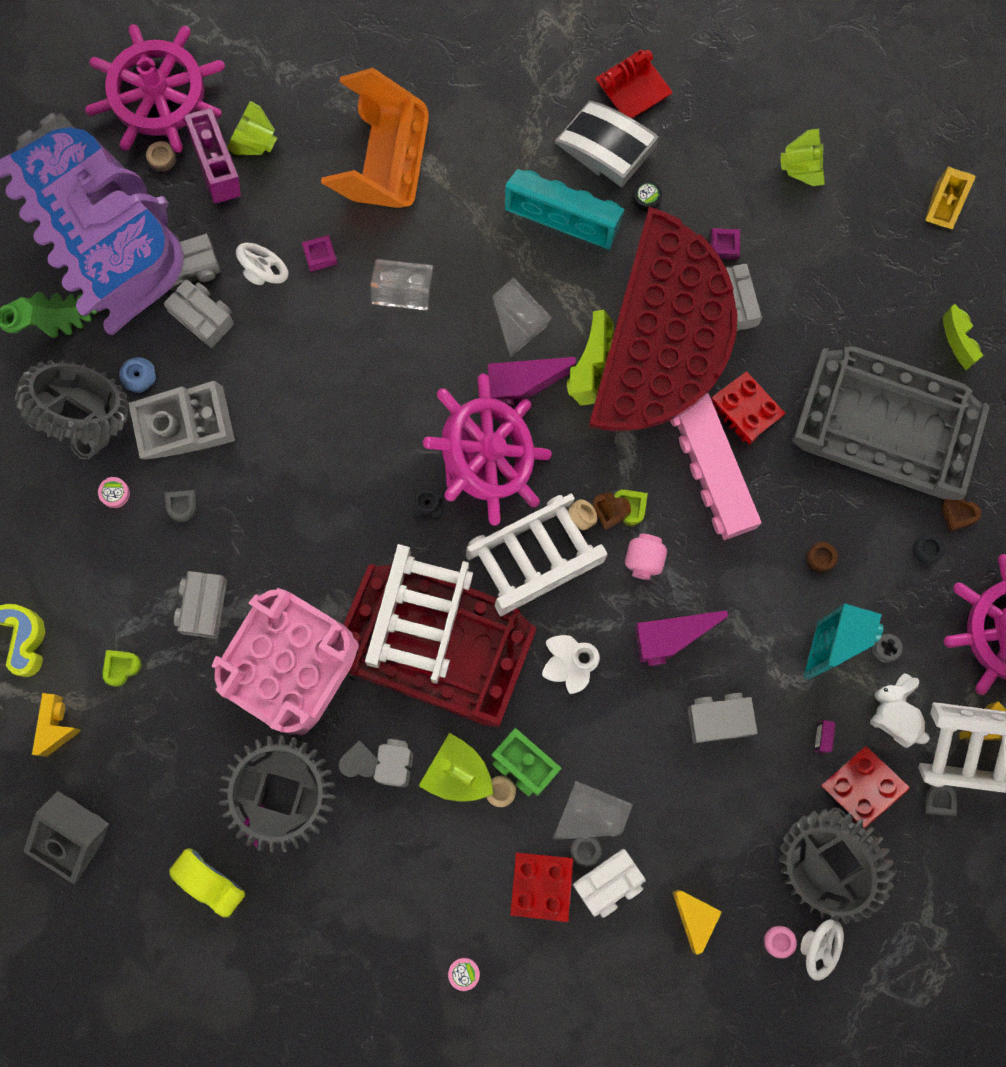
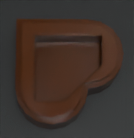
(611, 509)
(960, 513)

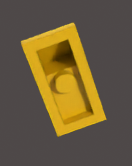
(48, 733)

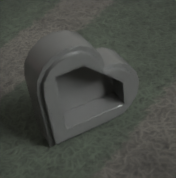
(358, 762)

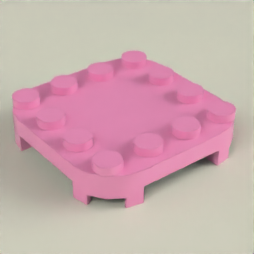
(285, 662)

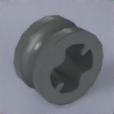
(896, 646)

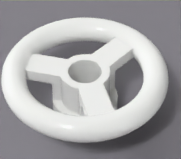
(258, 268)
(818, 946)

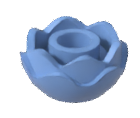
(137, 383)

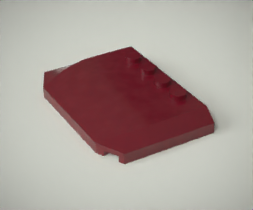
(482, 648)

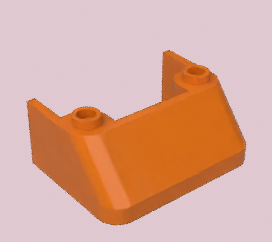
(393, 146)

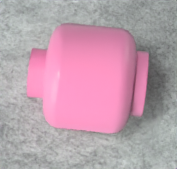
(646, 556)

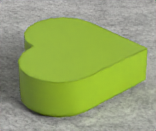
(638, 506)
(119, 666)

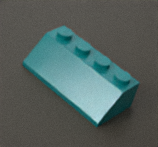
(563, 208)
(842, 636)

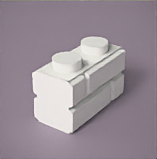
(609, 883)

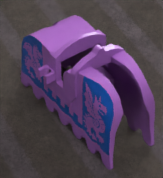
(98, 222)

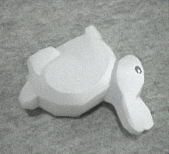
(899, 717)

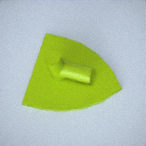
(458, 773)

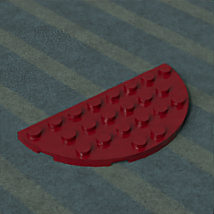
(670, 329)

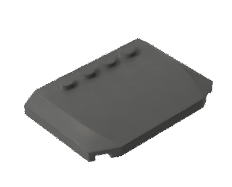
(892, 421)

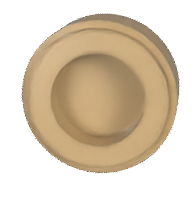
(161, 156)
(583, 514)
(503, 791)

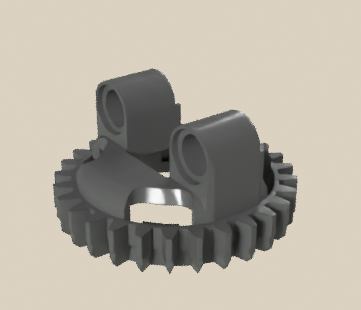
(43, 402)
(249, 785)
(813, 877)

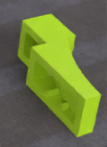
(587, 374)

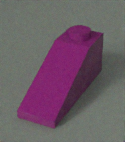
(213, 156)
(522, 379)
(667, 637)

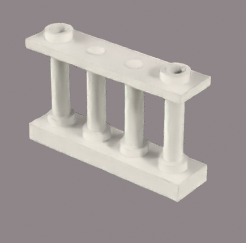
(535, 583)
(397, 593)
(980, 723)

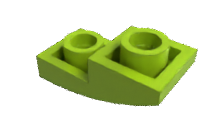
(956, 326)

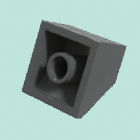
(65, 836)

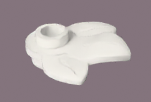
(566, 665)

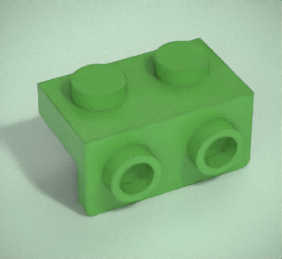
(525, 763)

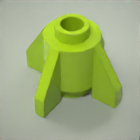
(253, 133)
(805, 158)

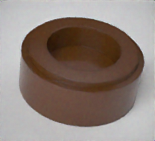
(822, 557)

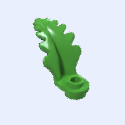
(43, 313)

